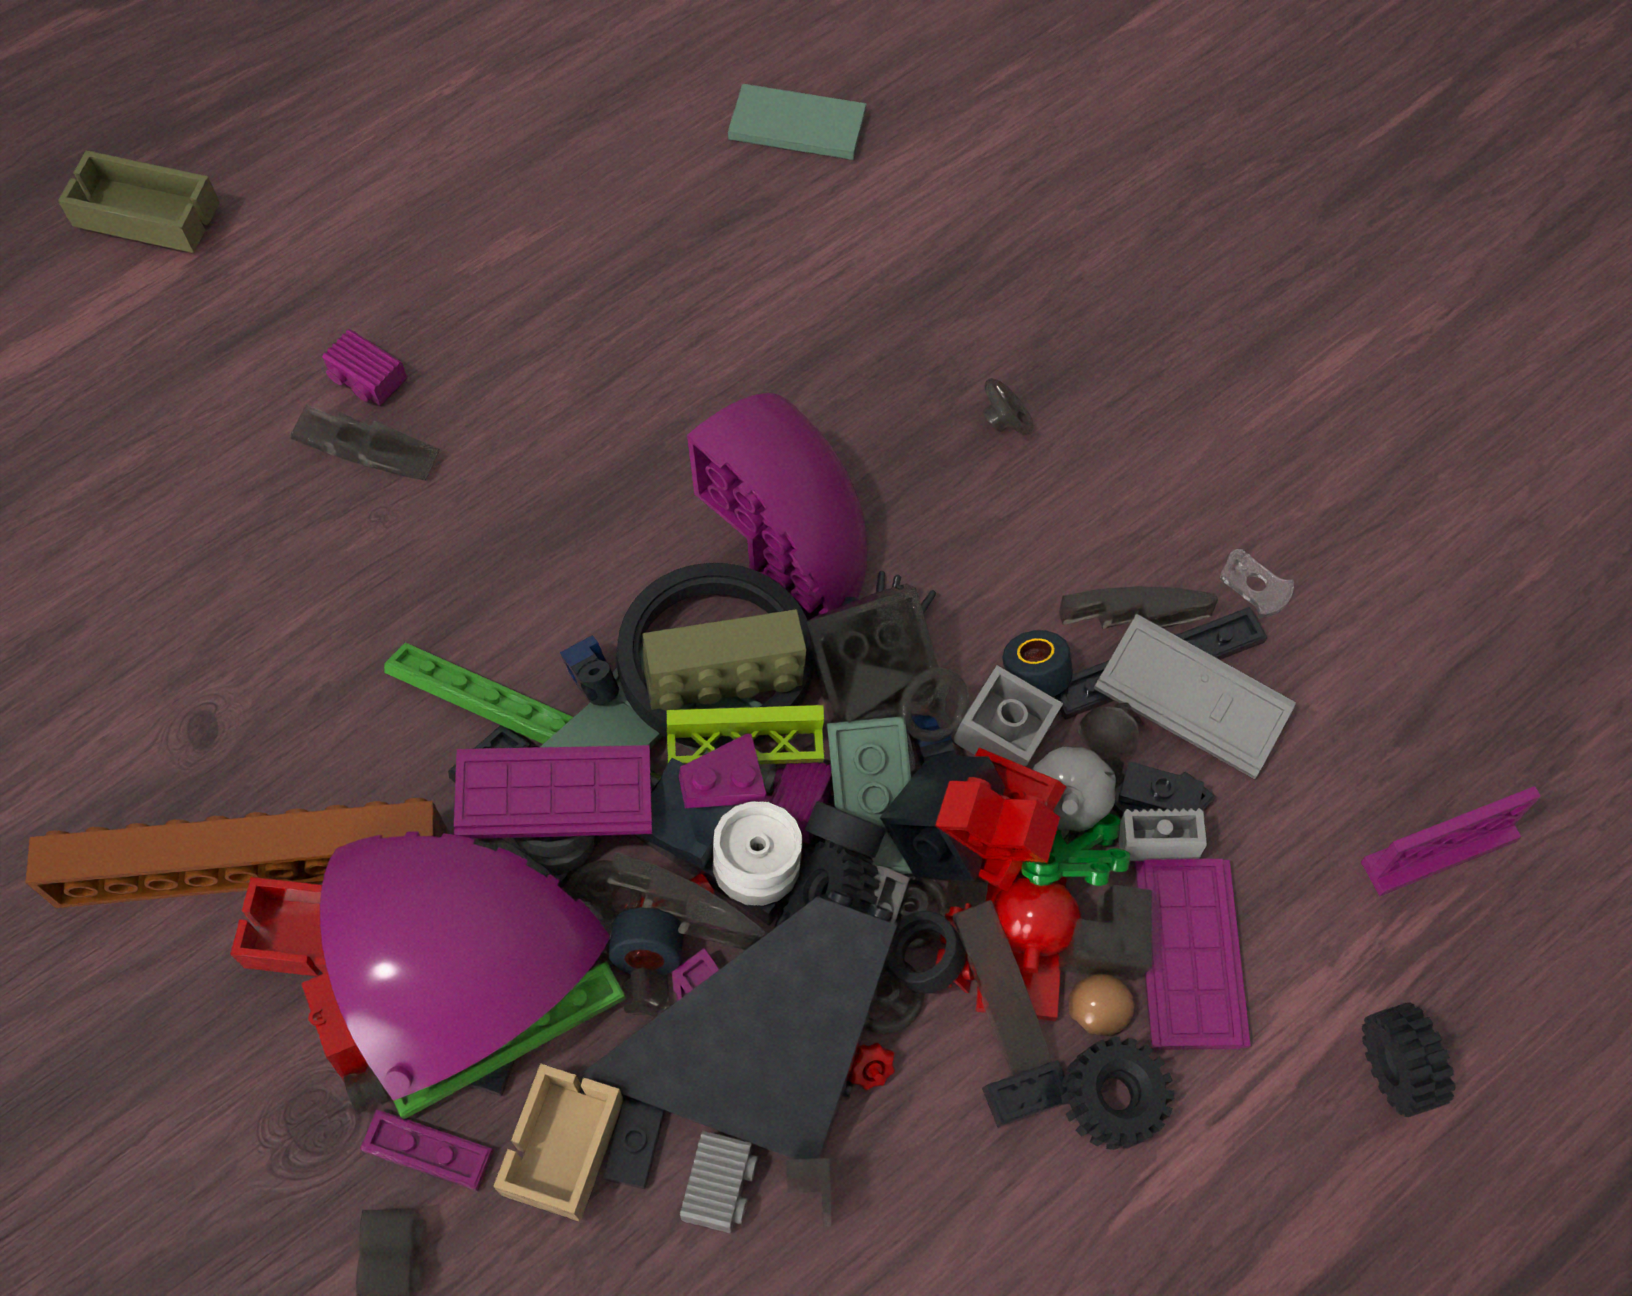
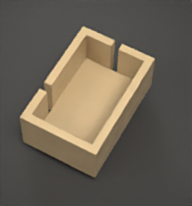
(561, 1142)

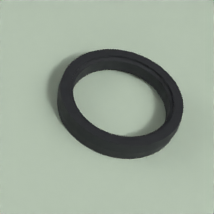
(687, 583)

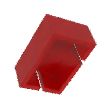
(288, 929)

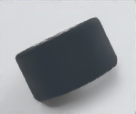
(1040, 660)
(646, 940)

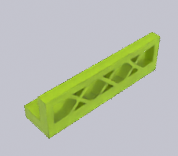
(753, 721)

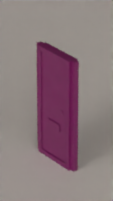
(552, 791)
(1196, 959)

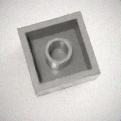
(1007, 718)

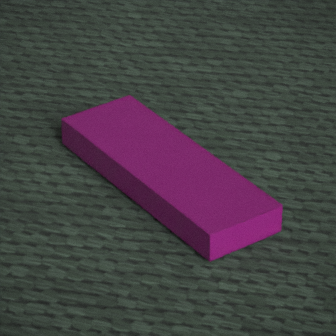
(427, 1150)

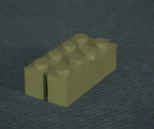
(139, 201)
(724, 659)

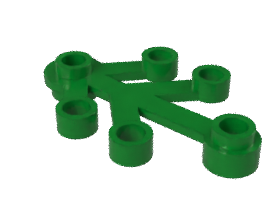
(1099, 861)

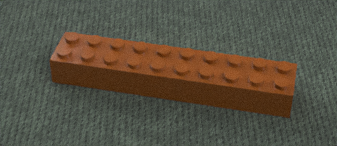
(210, 854)

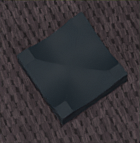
(681, 829)

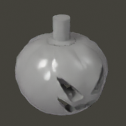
(1088, 789)

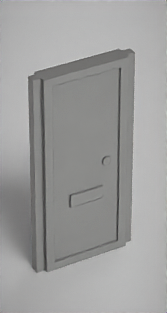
(1195, 696)

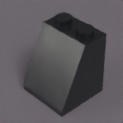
(915, 813)

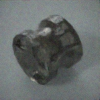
(365, 1090)

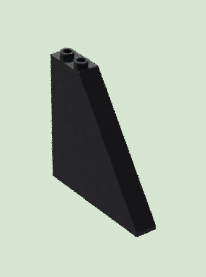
(769, 1033)

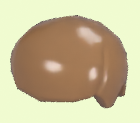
(1101, 1004)

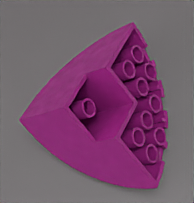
(787, 495)
(446, 951)

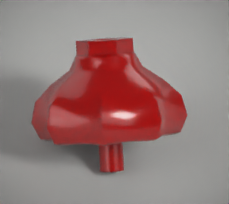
(872, 1066)

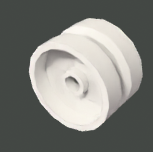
(757, 853)

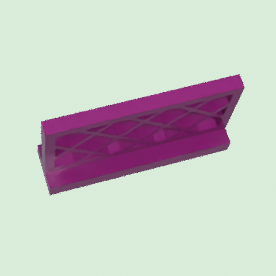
(1448, 843)

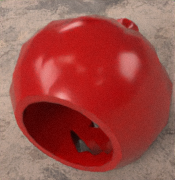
(1037, 919)

